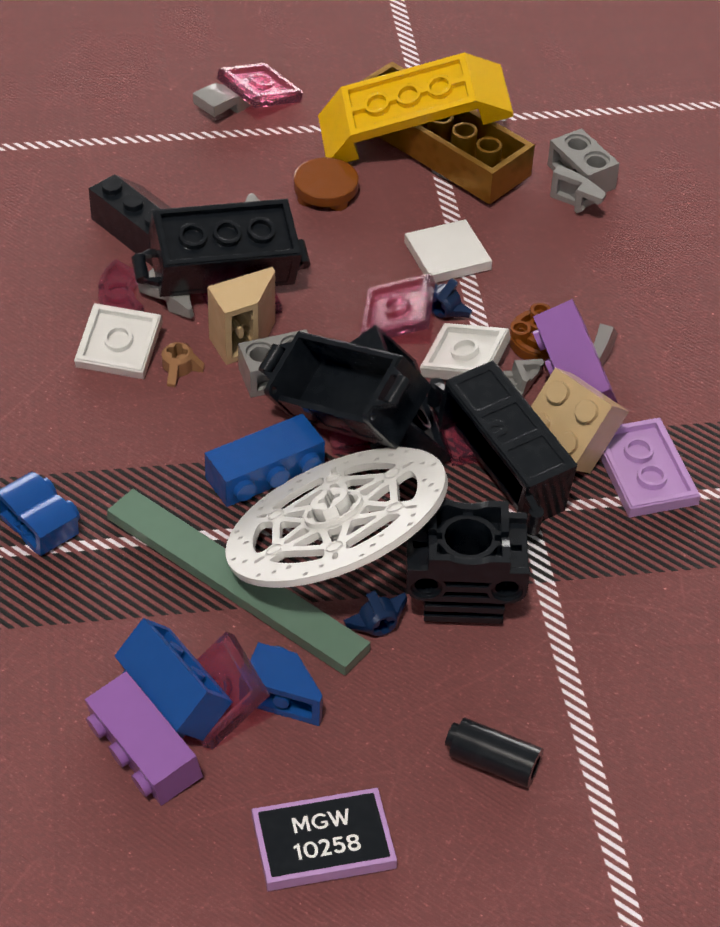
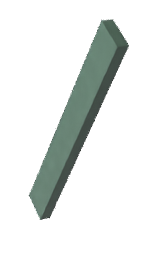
(207, 561)

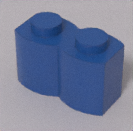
(38, 513)

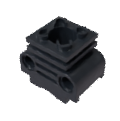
(469, 562)

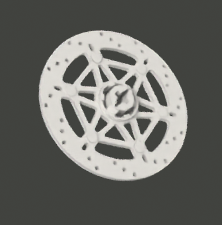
(336, 517)

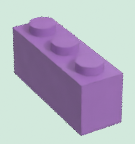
(570, 346)
(142, 739)

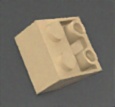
(241, 311)

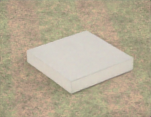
(448, 251)
(118, 341)
(463, 348)

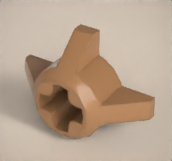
(180, 361)

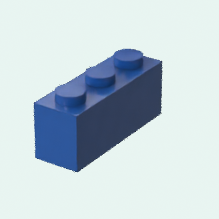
(263, 459)
(173, 679)

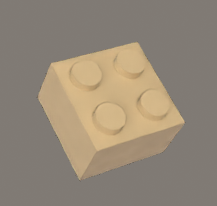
(578, 417)

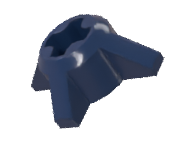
(448, 301)
(378, 614)

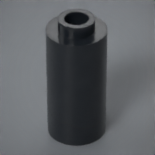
(494, 751)

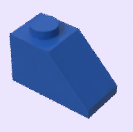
(288, 683)

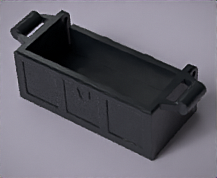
(219, 243)
(345, 387)
(506, 440)

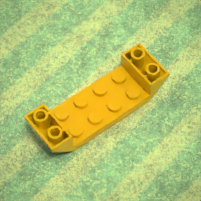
(412, 99)

